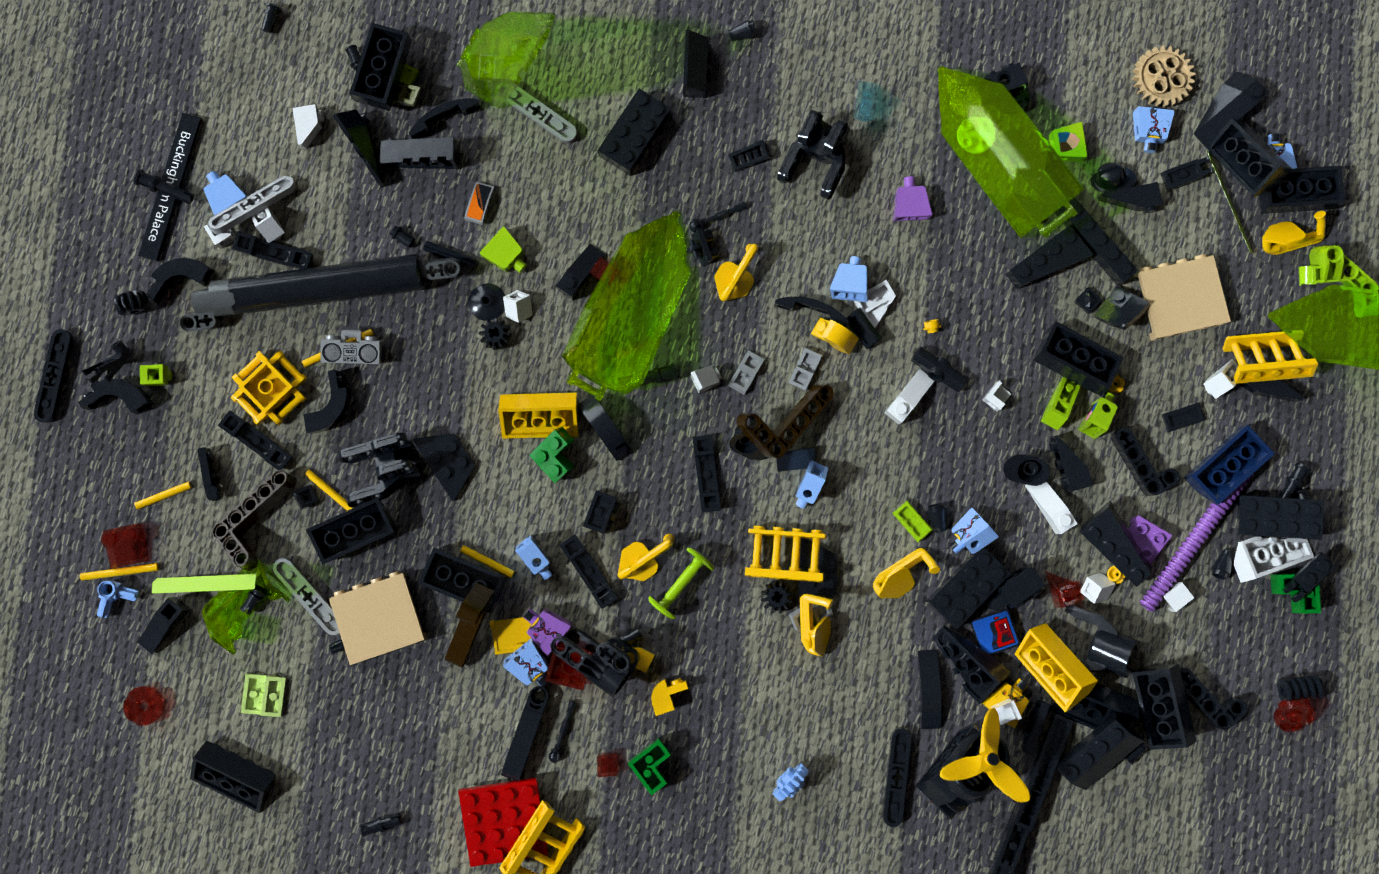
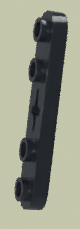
(49, 395)
(895, 796)

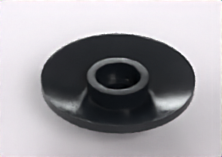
(490, 310)

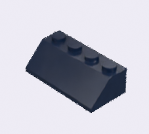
(1229, 465)

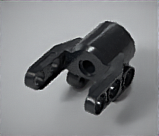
(822, 144)
(395, 462)
(1108, 648)
(607, 667)

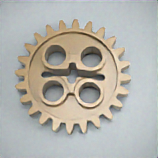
(1180, 72)

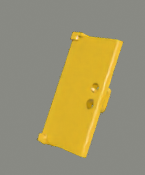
(509, 634)

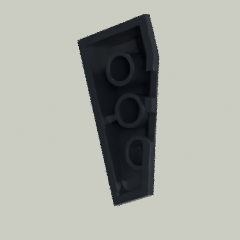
(1233, 100)
(359, 134)
(977, 667)

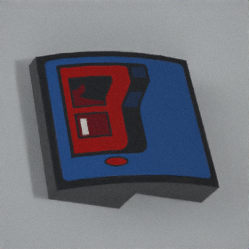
(995, 631)

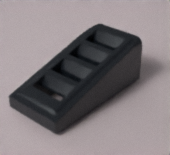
(766, 156)

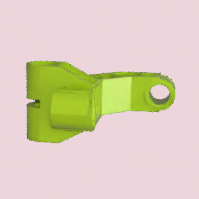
(1328, 265)

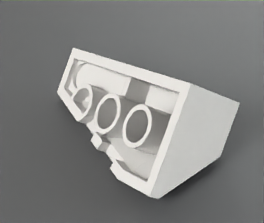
(1267, 555)

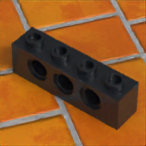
(1014, 74)

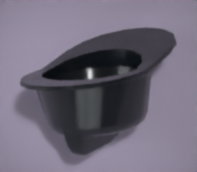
(1112, 177)
(741, 444)
(1026, 469)

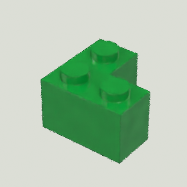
(550, 455)
(1308, 604)
(646, 762)

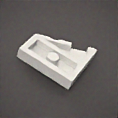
(878, 302)

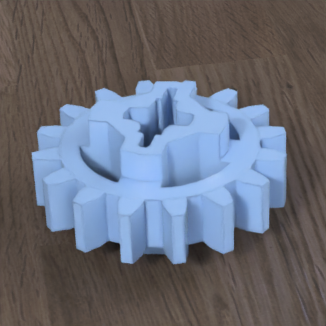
(790, 782)

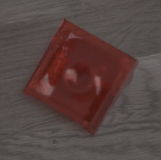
(125, 545)
(562, 673)

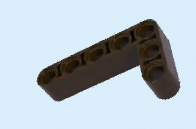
(788, 424)
(249, 516)
(471, 616)

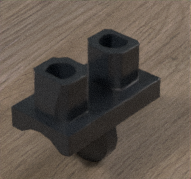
(700, 248)

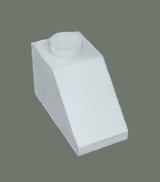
(307, 124)
(268, 225)
(705, 378)
(1222, 379)

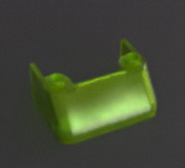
(223, 611)

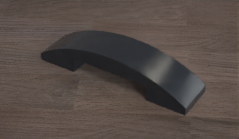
(466, 105)
(271, 251)
(788, 303)
(255, 440)
(706, 474)
(588, 571)
(929, 689)

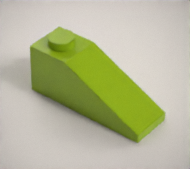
(1060, 403)

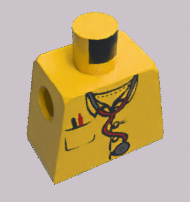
(1007, 691)

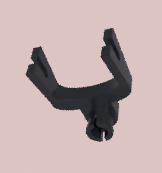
(114, 363)

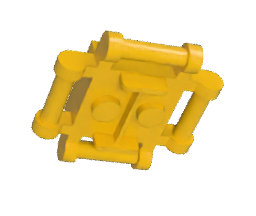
(268, 387)

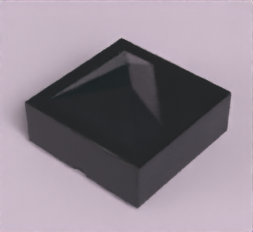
(1088, 300)
(305, 497)

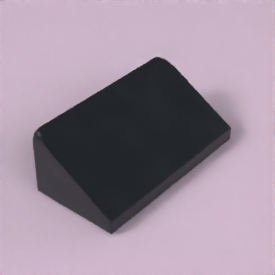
(795, 459)

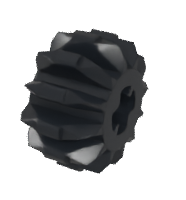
(131, 302)
(495, 340)
(782, 601)

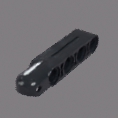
(525, 735)

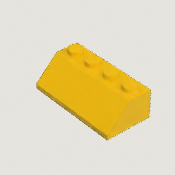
(537, 414)
(1055, 666)

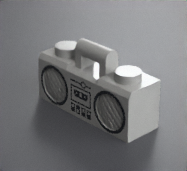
(360, 352)

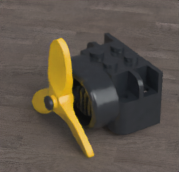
(972, 768)

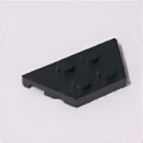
(447, 461)
(827, 565)

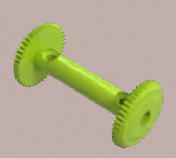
(680, 584)

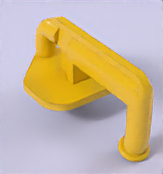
(1291, 237)
(734, 280)
(639, 562)
(897, 578)
(814, 637)

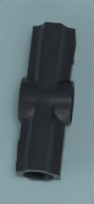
(939, 369)

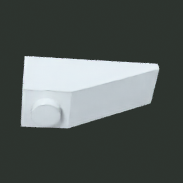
(909, 397)
(1052, 507)

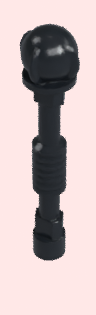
(697, 223)
(555, 754)

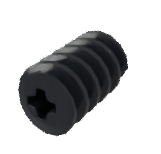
(1303, 687)

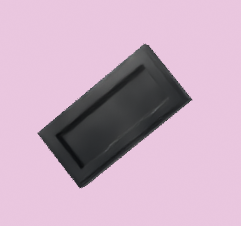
(863, 328)
(1183, 417)

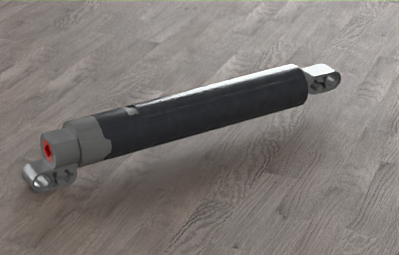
(311, 287)

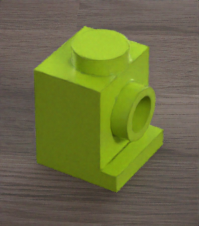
(149, 372)

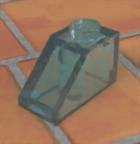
(865, 101)

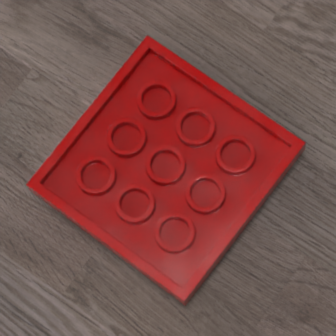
(496, 817)

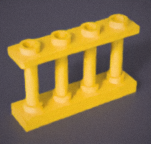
(1273, 370)
(794, 571)
(533, 832)

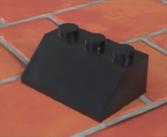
(696, 65)

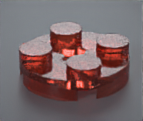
(155, 705)
(1294, 714)

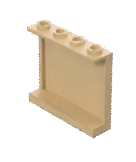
(1183, 296)
(376, 617)

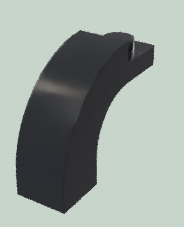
(175, 270)
(132, 395)
(334, 410)
(604, 427)

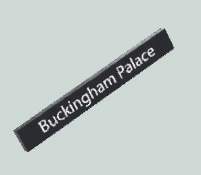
(173, 174)

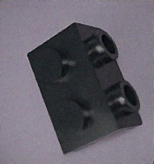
(600, 512)

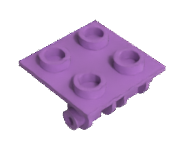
(1148, 537)

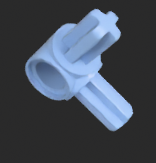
(118, 592)

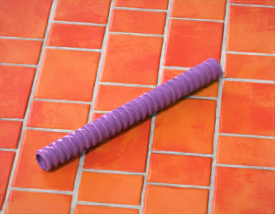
(1188, 549)

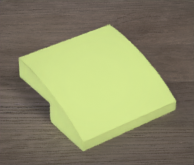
(263, 695)

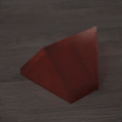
(1063, 590)

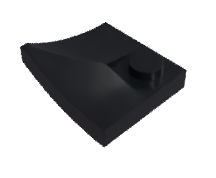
(1121, 309)

